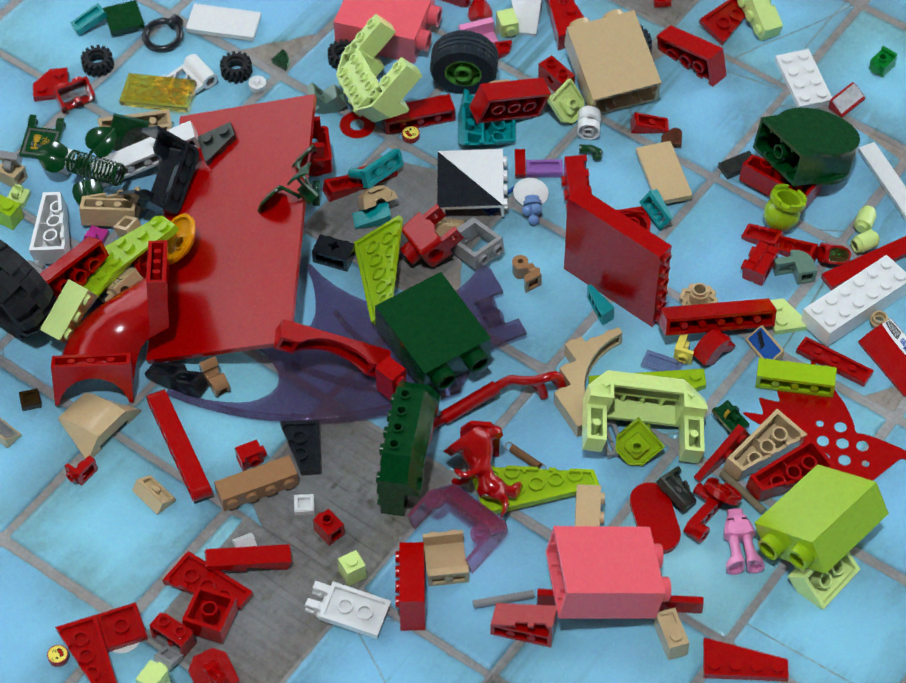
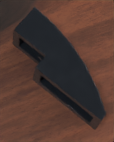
(177, 378)

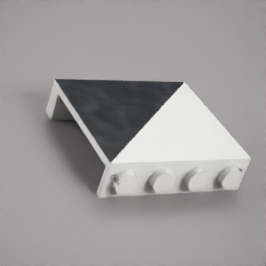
(472, 179)

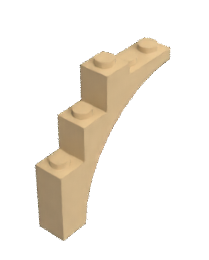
(581, 358)

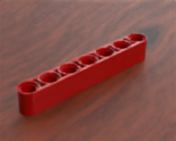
(179, 445)

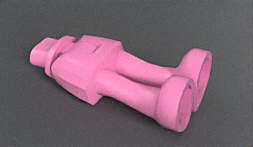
(740, 530)

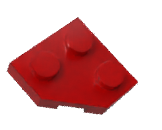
(45, 85)

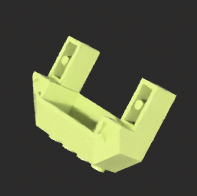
(361, 66)
(652, 400)

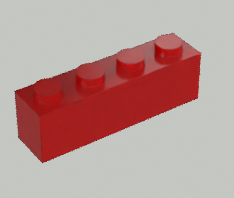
(422, 114)

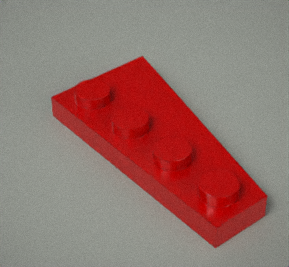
(723, 20)
(191, 572)
(88, 648)
(739, 663)

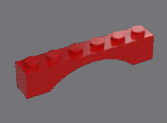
(297, 337)

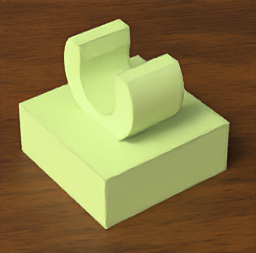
(19, 194)

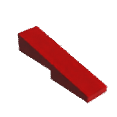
(343, 186)
(775, 238)
(248, 557)

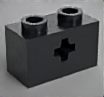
(333, 252)

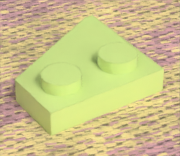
(787, 318)

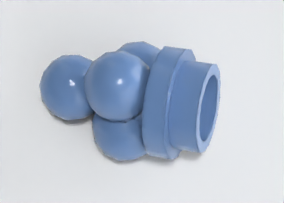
(532, 208)

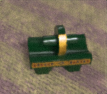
(730, 416)

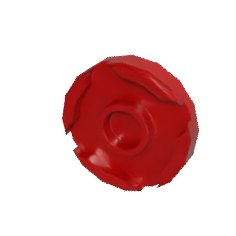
(723, 492)

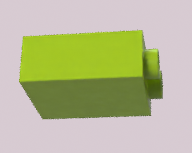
(820, 519)

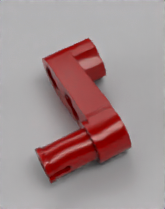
(696, 526)

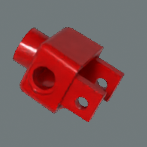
(322, 158)
(425, 242)

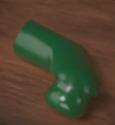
(591, 149)

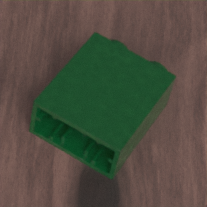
(433, 332)

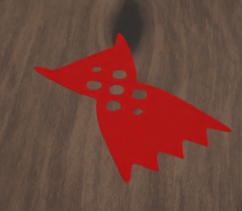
(808, 409)

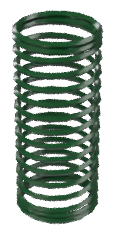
(77, 166)

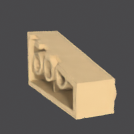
(768, 442)

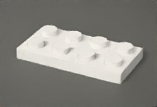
(803, 79)

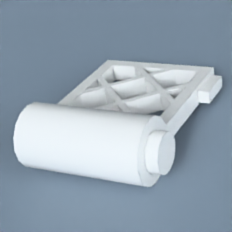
(196, 70)

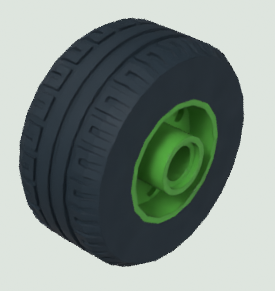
(463, 61)

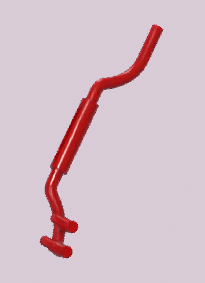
(492, 389)

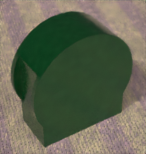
(808, 146)

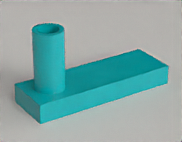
(378, 169)

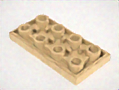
(664, 171)

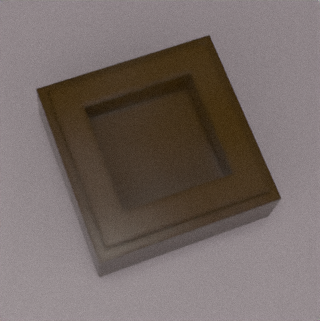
(30, 399)

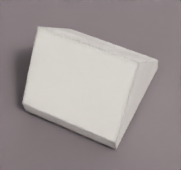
(245, 541)

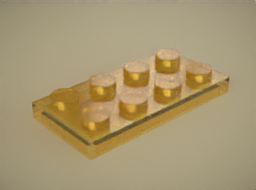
(158, 92)

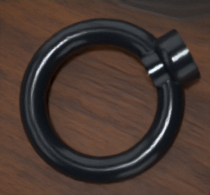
(174, 22)

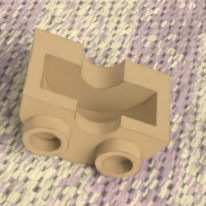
(370, 195)

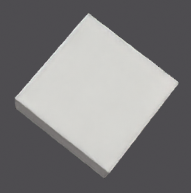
(304, 504)

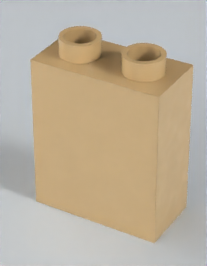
(612, 61)

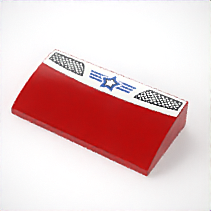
(888, 350)

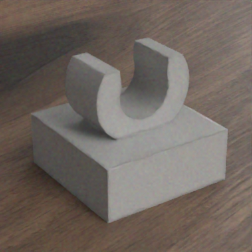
(10, 159)

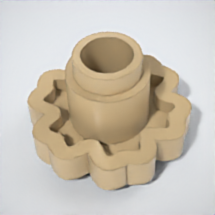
(697, 294)

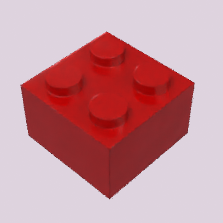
(210, 614)

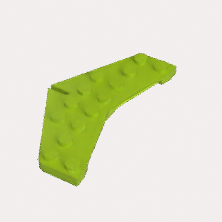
(126, 250)

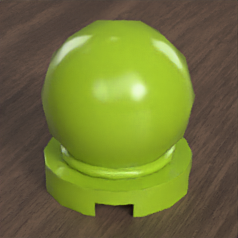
(784, 207)

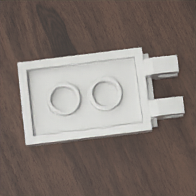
(348, 608)

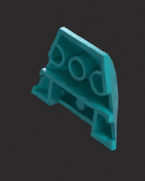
(483, 133)

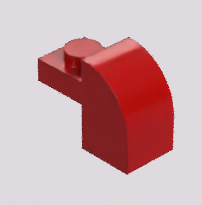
(712, 345)

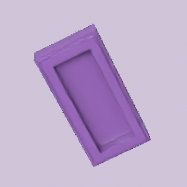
(544, 168)

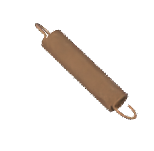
(524, 456)

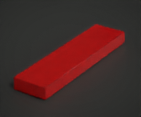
(827, 357)

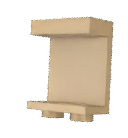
(445, 558)

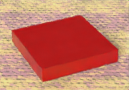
(121, 627)

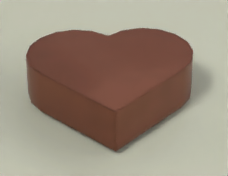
(674, 135)

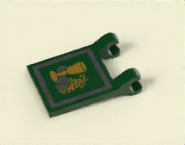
(38, 136)

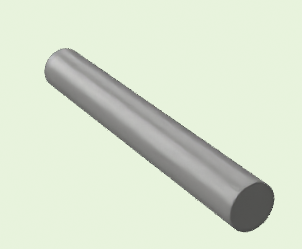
(503, 599)

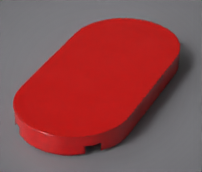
(655, 510)

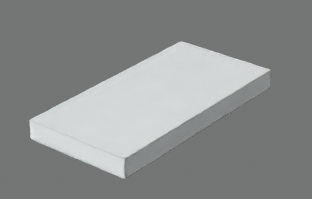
(223, 22)

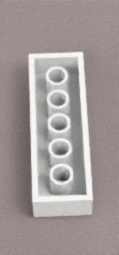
(855, 301)

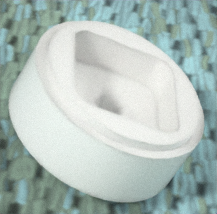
(257, 84)

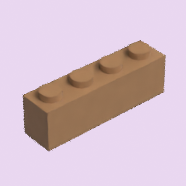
(256, 483)

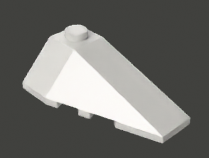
(527, 15)

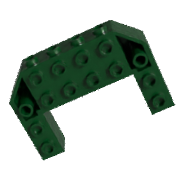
(405, 446)

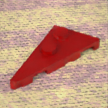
(720, 456)

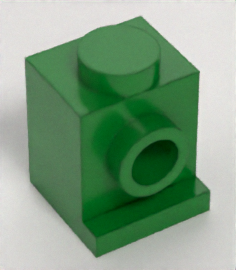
(883, 61)

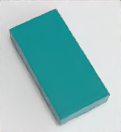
(89, 19)

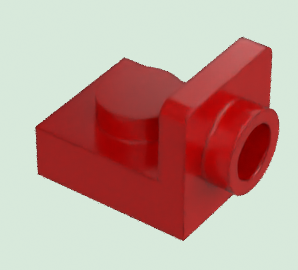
(82, 472)

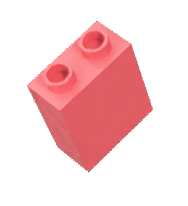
(408, 17)
(606, 572)

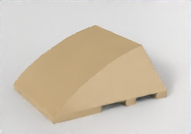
(94, 420)

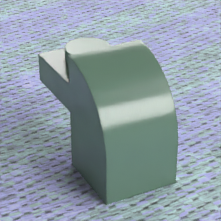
(328, 100)
(799, 264)

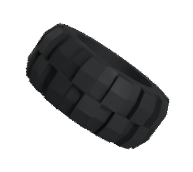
(23, 294)

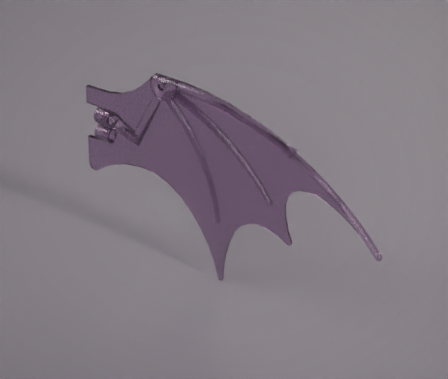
(334, 389)

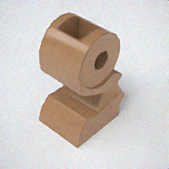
(526, 271)
(217, 381)

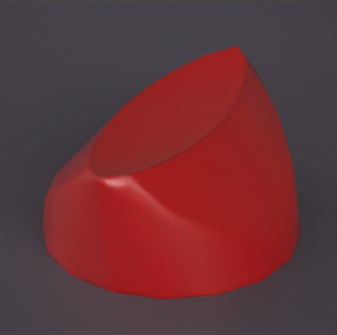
(479, 10)

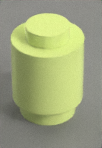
(865, 219)
(865, 241)

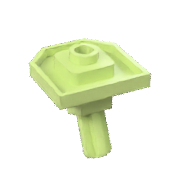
(566, 102)

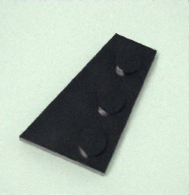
(304, 443)

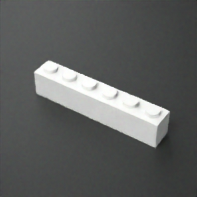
(141, 156)

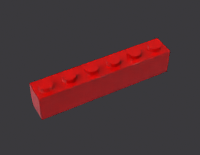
(719, 315)

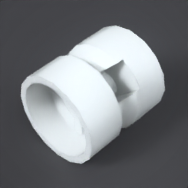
(589, 122)

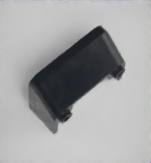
(173, 176)

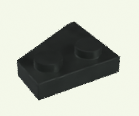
(216, 141)
(676, 489)

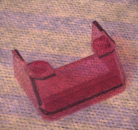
(487, 528)

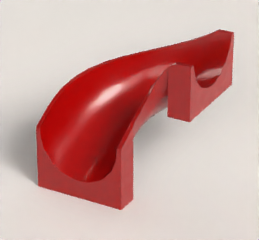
(112, 334)

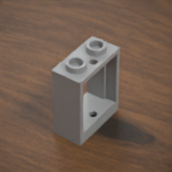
(481, 257)

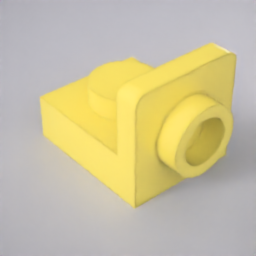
(682, 350)

